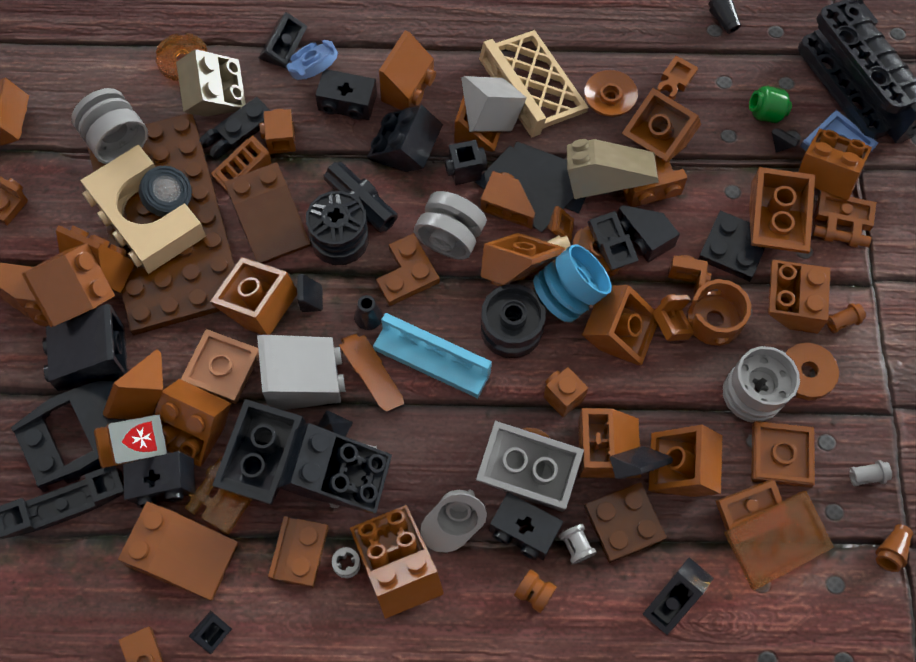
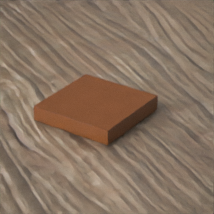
(783, 454)

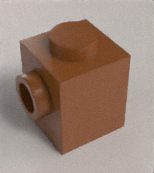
(278, 131)
(564, 391)

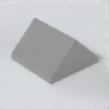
(491, 104)

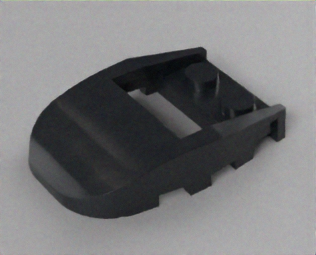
(40, 445)

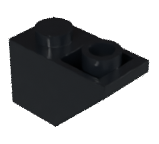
(648, 230)

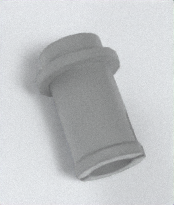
(876, 472)

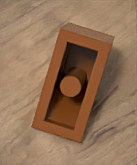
(507, 200)

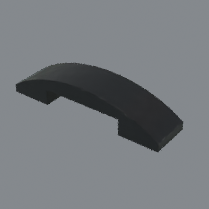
(61, 504)

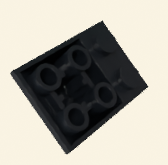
(334, 469)

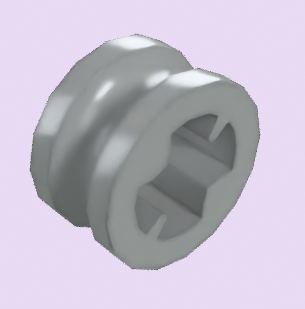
(342, 554)

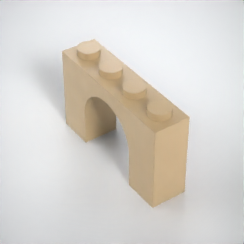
(151, 242)

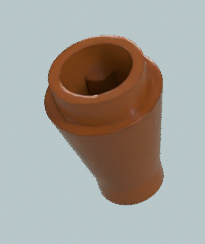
(894, 551)

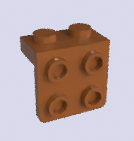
(670, 185)

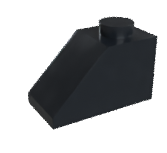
(678, 596)

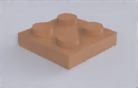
(221, 365)

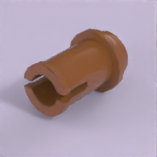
(852, 315)

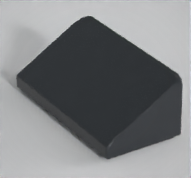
(283, 40)
(638, 461)

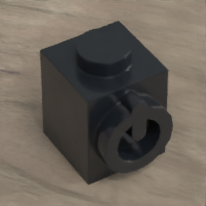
(466, 162)

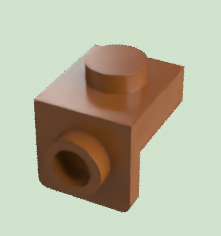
(689, 269)
(672, 318)

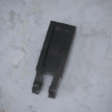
(235, 128)

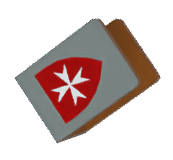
(130, 441)

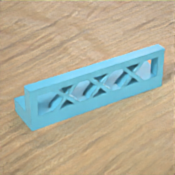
(433, 356)

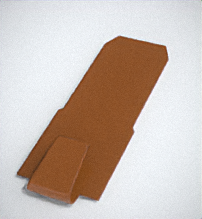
(372, 372)

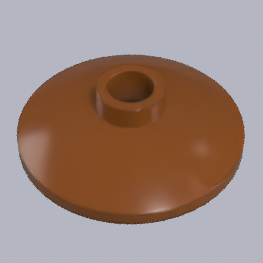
(611, 84)

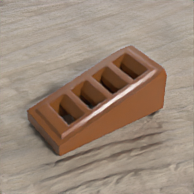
(243, 152)

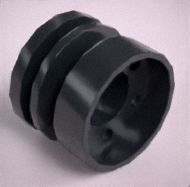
(340, 241)

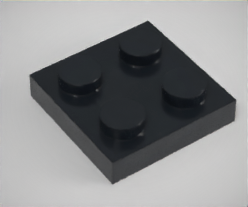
(730, 247)

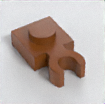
(677, 76)

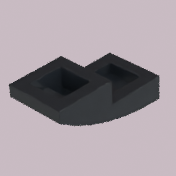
(612, 241)

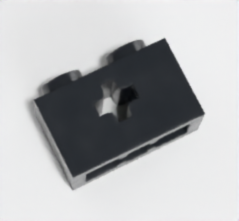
(346, 94)
(159, 479)
(514, 514)

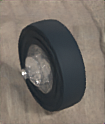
(164, 190)

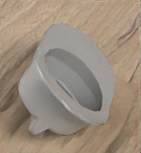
(453, 521)

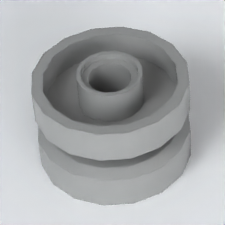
(450, 225)

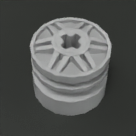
(108, 124)
(771, 374)

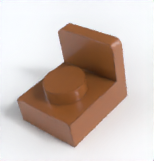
(11, 200)

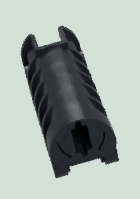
(866, 69)

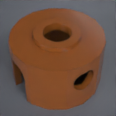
(729, 302)

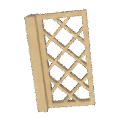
(503, 67)

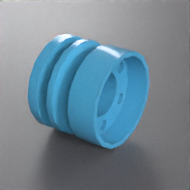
(572, 283)

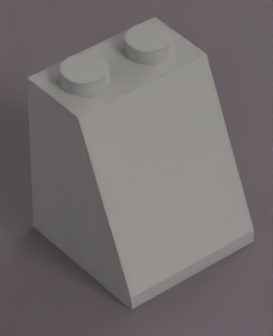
(299, 371)

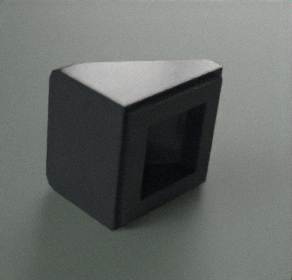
(309, 294)

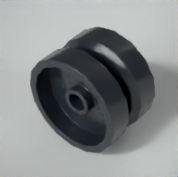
(512, 320)

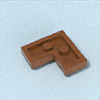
(413, 274)

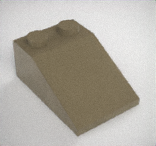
(608, 167)

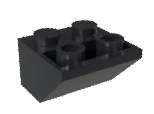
(405, 139)

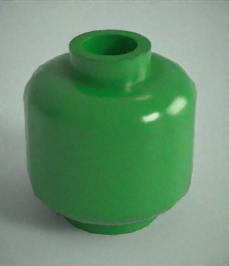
(770, 104)

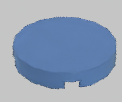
(312, 60)

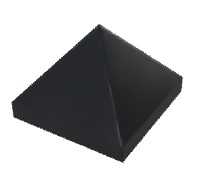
(783, 140)
(335, 423)
(210, 632)

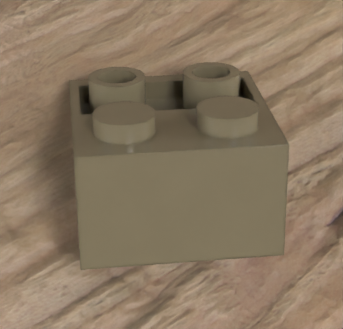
(210, 84)

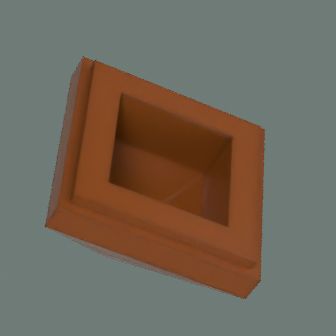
(561, 223)

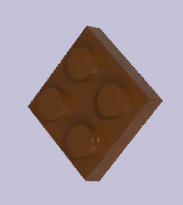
(625, 522)

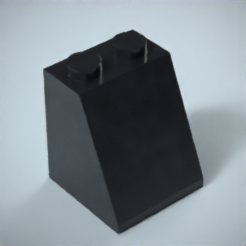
(85, 349)

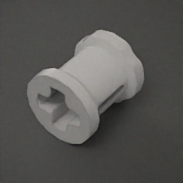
(577, 544)

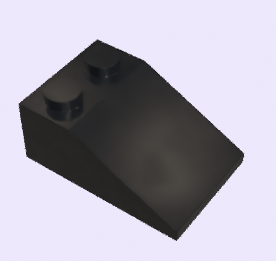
(257, 451)

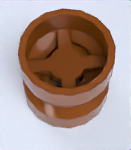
(535, 591)

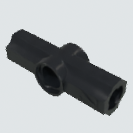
(377, 211)

